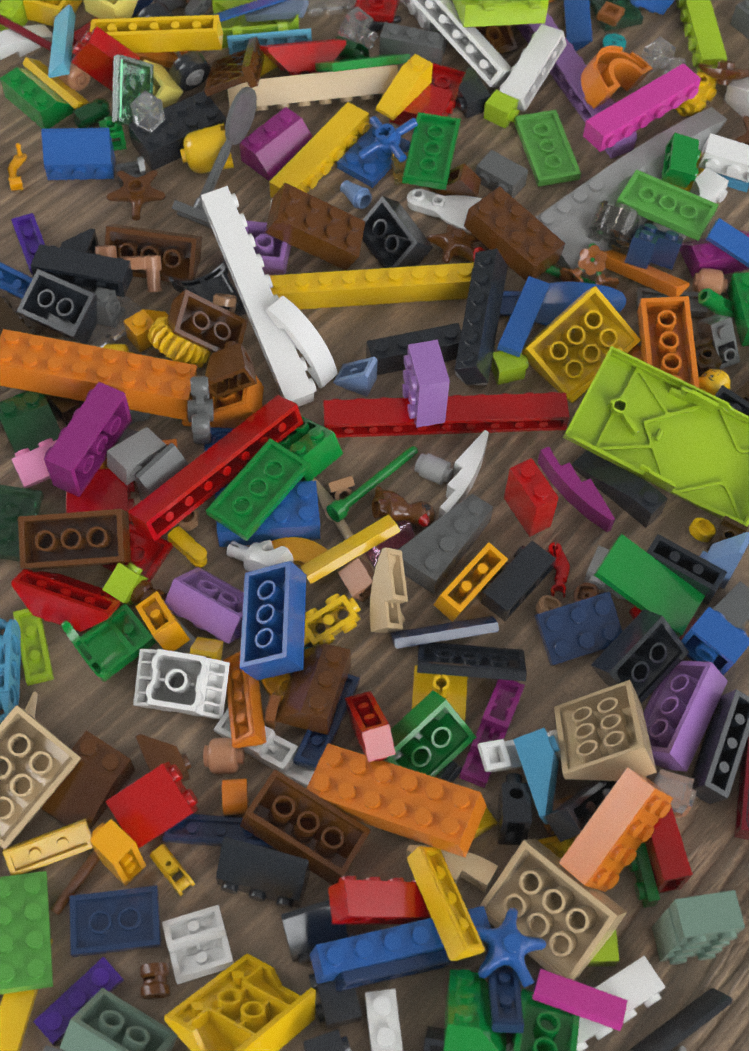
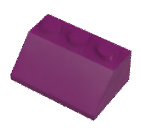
(275, 143)
(706, 255)

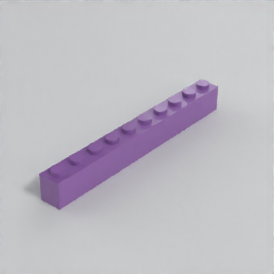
(567, 75)

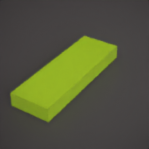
(33, 648)

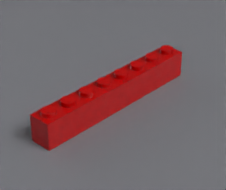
(214, 468)

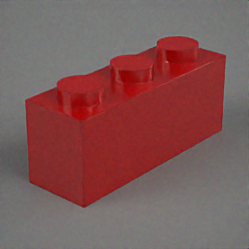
(370, 726)

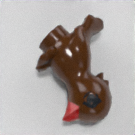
(390, 503)

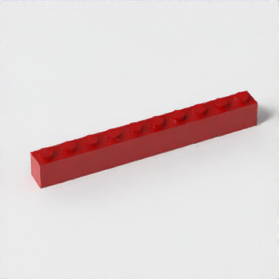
(463, 415)

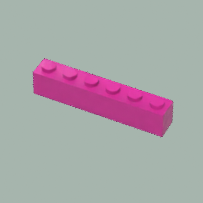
(641, 107)

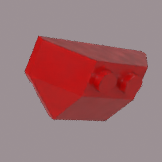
(303, 55)
(63, 599)

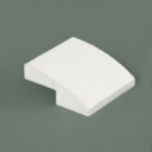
(197, 944)

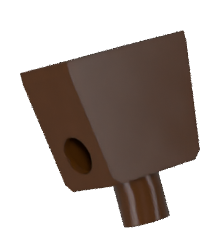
(230, 370)

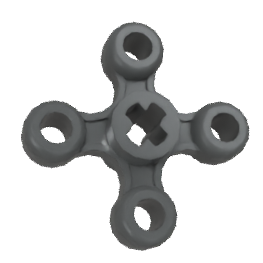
(200, 410)

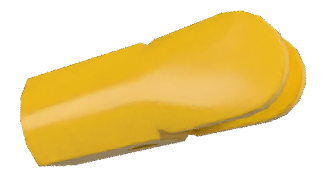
(188, 547)
(169, 867)

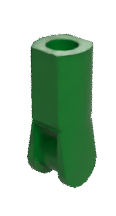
(715, 302)

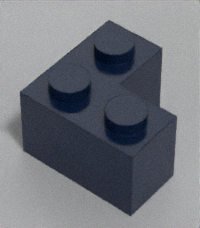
(653, 247)

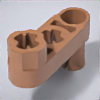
(148, 263)

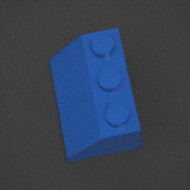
(78, 153)

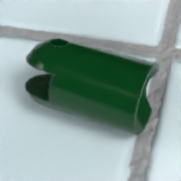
(353, 49)
(91, 113)

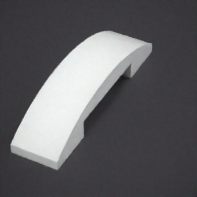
(306, 339)
(503, 755)

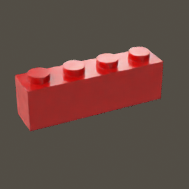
(376, 901)

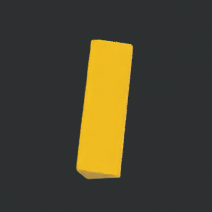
(445, 903)

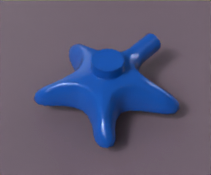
(508, 948)

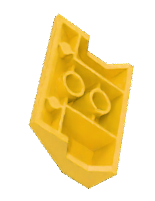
(242, 1011)

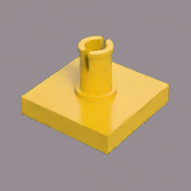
(448, 686)

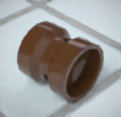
(143, 591)
(155, 980)

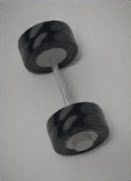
(190, 68)

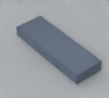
(282, 10)

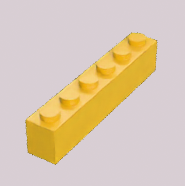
(164, 33)
(323, 150)

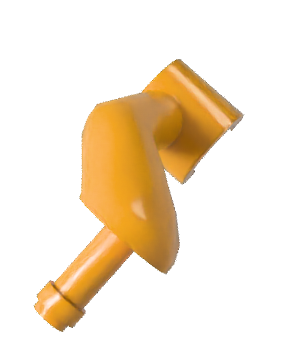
(17, 161)

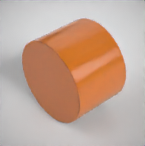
(235, 796)

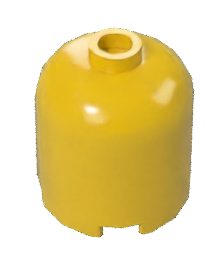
(203, 147)

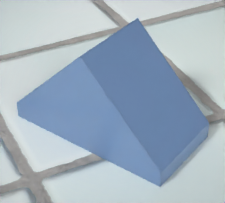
(358, 376)

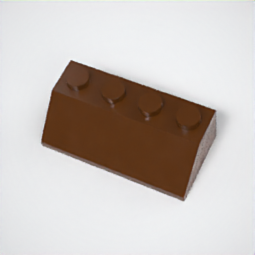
(178, 251)
(305, 827)

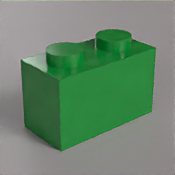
(681, 160)

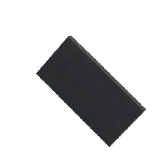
(472, 661)

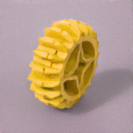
(175, 346)

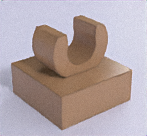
(340, 485)

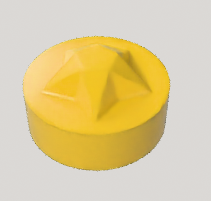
(702, 529)

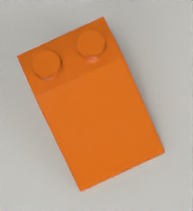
(235, 407)

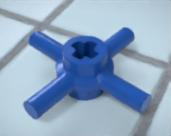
(387, 138)

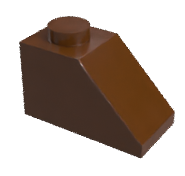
(461, 182)
(159, 752)

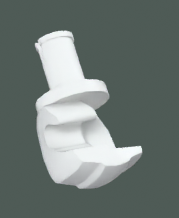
(259, 554)

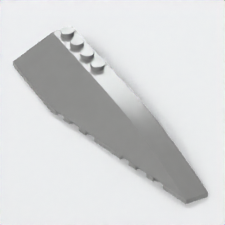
(573, 213)

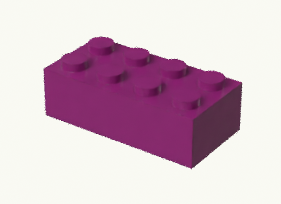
(87, 438)

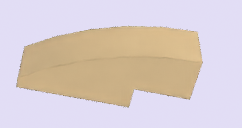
(388, 592)
(472, 869)

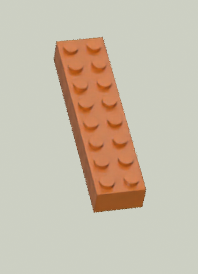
(75, 368)

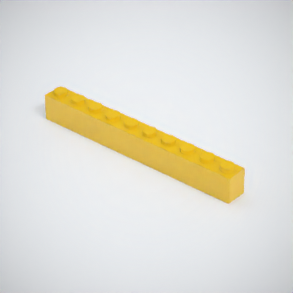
(374, 286)

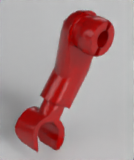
(561, 567)

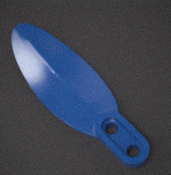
(560, 297)

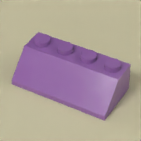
(682, 712)

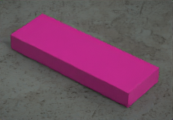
(580, 999)

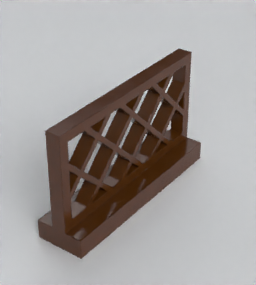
(236, 69)

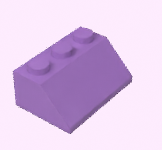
(207, 603)

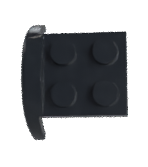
(211, 284)

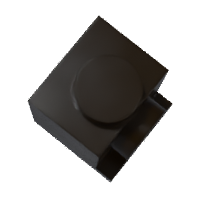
(706, 356)
(728, 529)

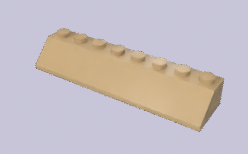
(320, 87)

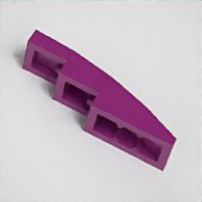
(579, 494)
(492, 727)

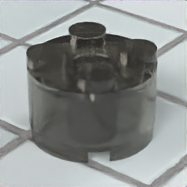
(614, 225)

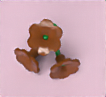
(593, 262)

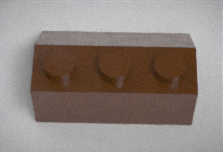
(205, 322)
(316, 690)

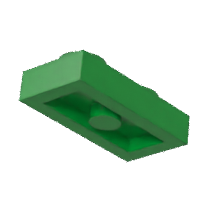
(646, 885)

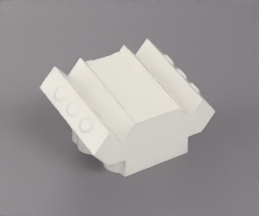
(181, 683)

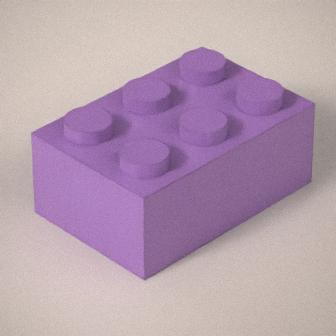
(426, 383)

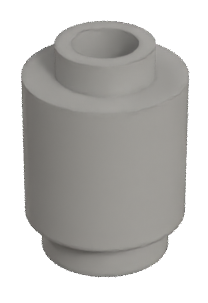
(433, 468)

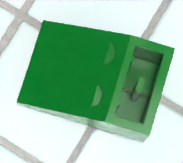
(314, 445)

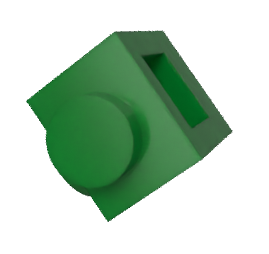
(116, 131)

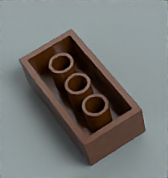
(315, 226)
(517, 234)
(74, 539)

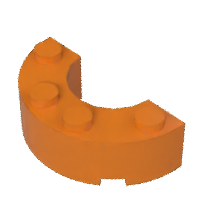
(609, 71)

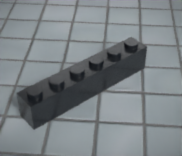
(481, 317)

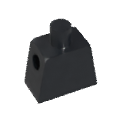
(514, 811)

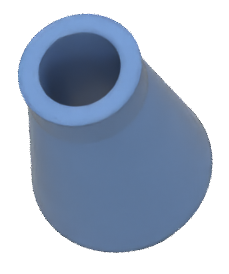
(357, 195)

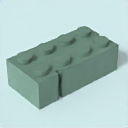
(697, 927)

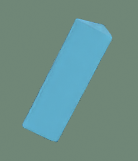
(240, 42)
(62, 43)

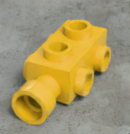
(697, 104)
(330, 618)

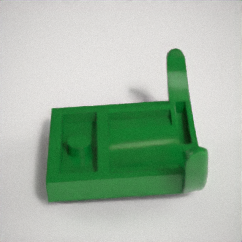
(111, 642)

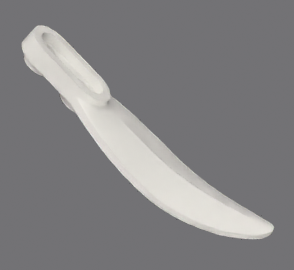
(449, 208)

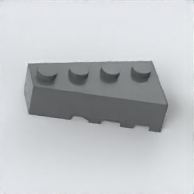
(441, 546)

